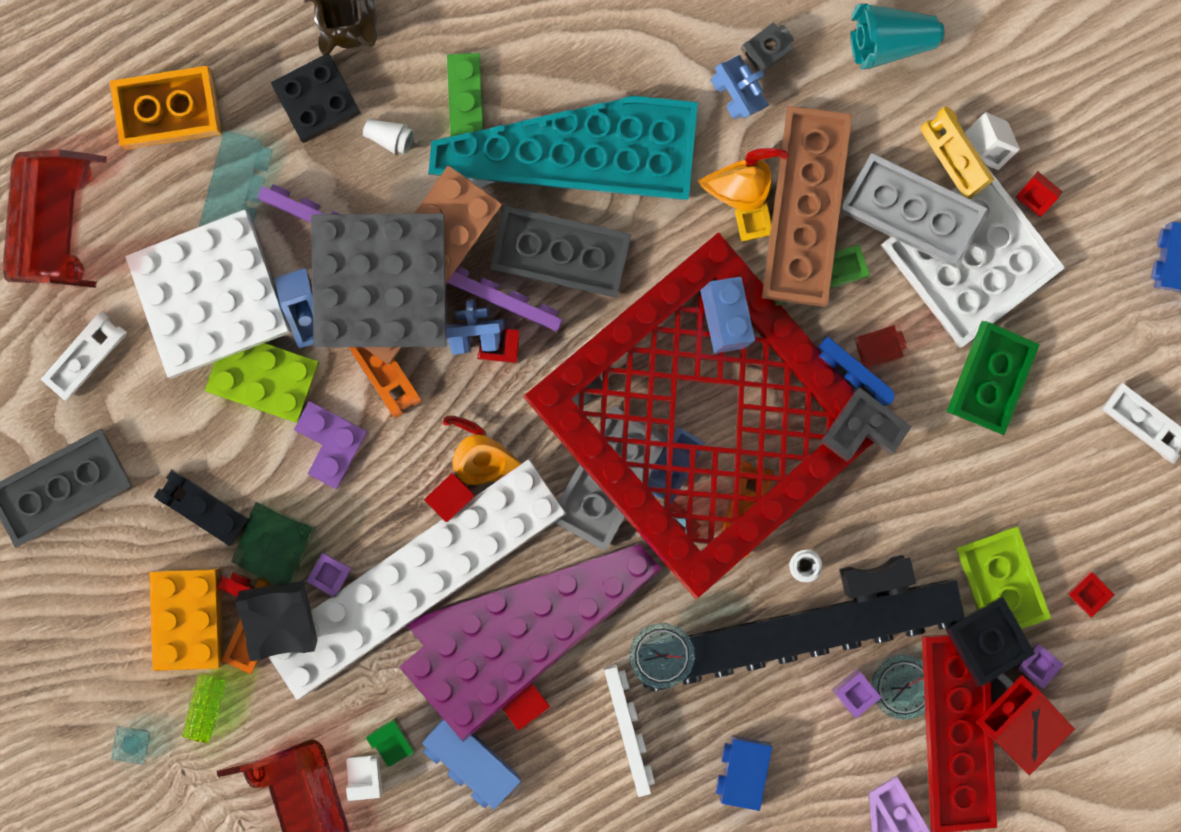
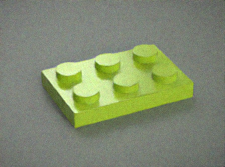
(265, 380)
(1000, 568)

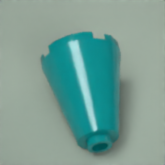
(891, 34)

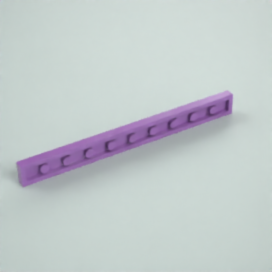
(484, 289)

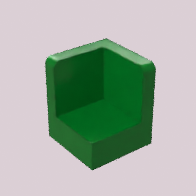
(391, 742)

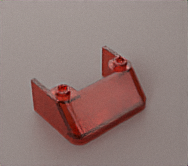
(42, 217)
(298, 785)

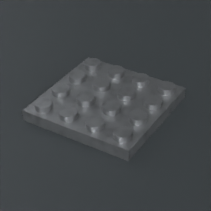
(379, 280)

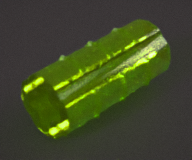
(204, 707)

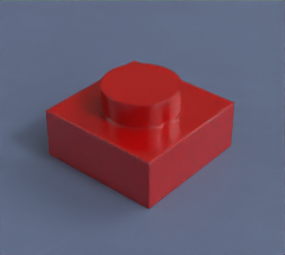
(1039, 194)
(234, 583)
(1090, 594)

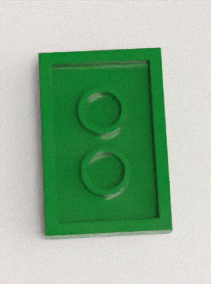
(992, 377)

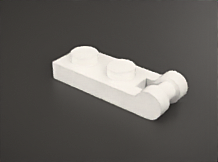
(83, 357)
(1144, 421)

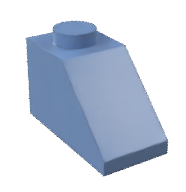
(297, 304)

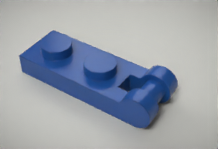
(856, 372)

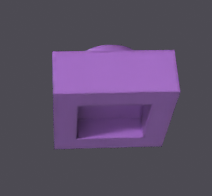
(329, 574)
(1040, 667)

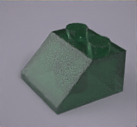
(273, 544)

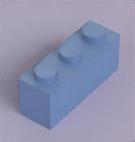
(472, 764)

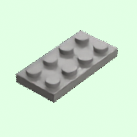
(914, 210)
(586, 506)

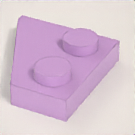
(893, 809)

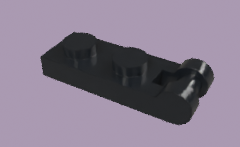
(202, 508)

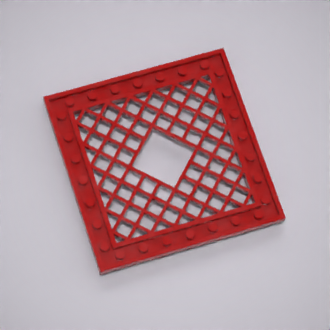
(612, 473)

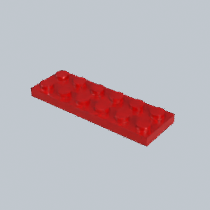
(957, 747)

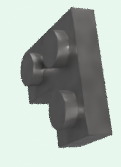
(861, 419)

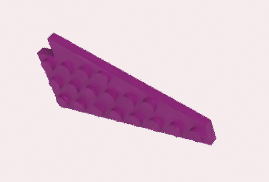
(500, 643)

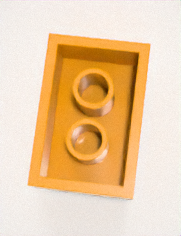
(165, 107)
(186, 619)

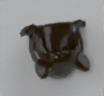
(345, 23)

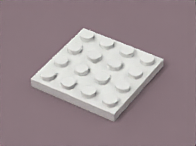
(995, 274)
(208, 294)

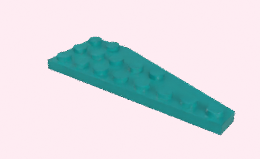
(608, 147)

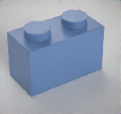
(727, 315)

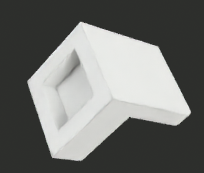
(993, 140)
(363, 778)

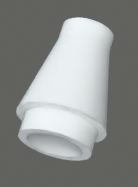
(390, 135)
(813, 570)

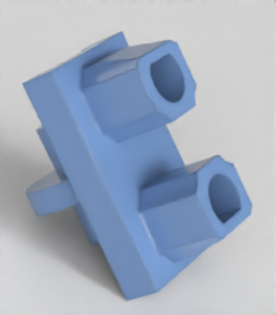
(741, 85)
(489, 330)

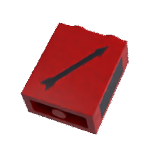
(1025, 725)

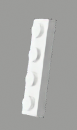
(633, 743)

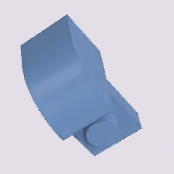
(680, 458)

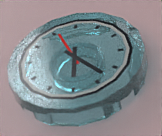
(662, 655)
(901, 686)

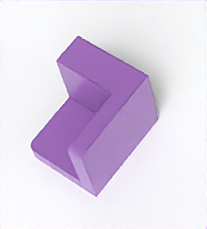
(856, 693)

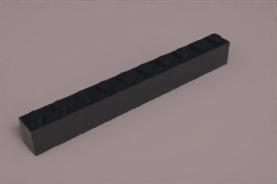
(823, 628)

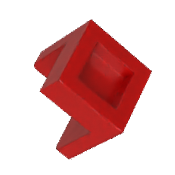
(509, 348)
(449, 497)
(525, 707)

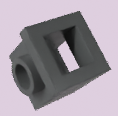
(761, 57)

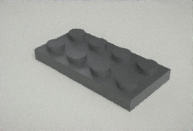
(560, 251)
(60, 487)

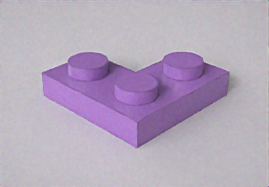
(338, 440)

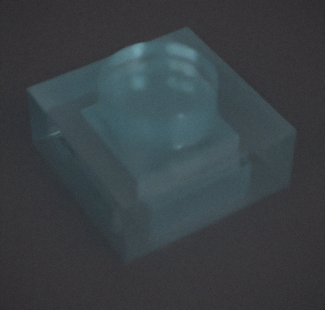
(130, 745)

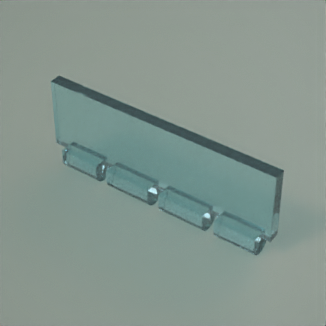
(234, 177)

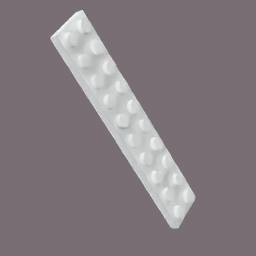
(421, 576)

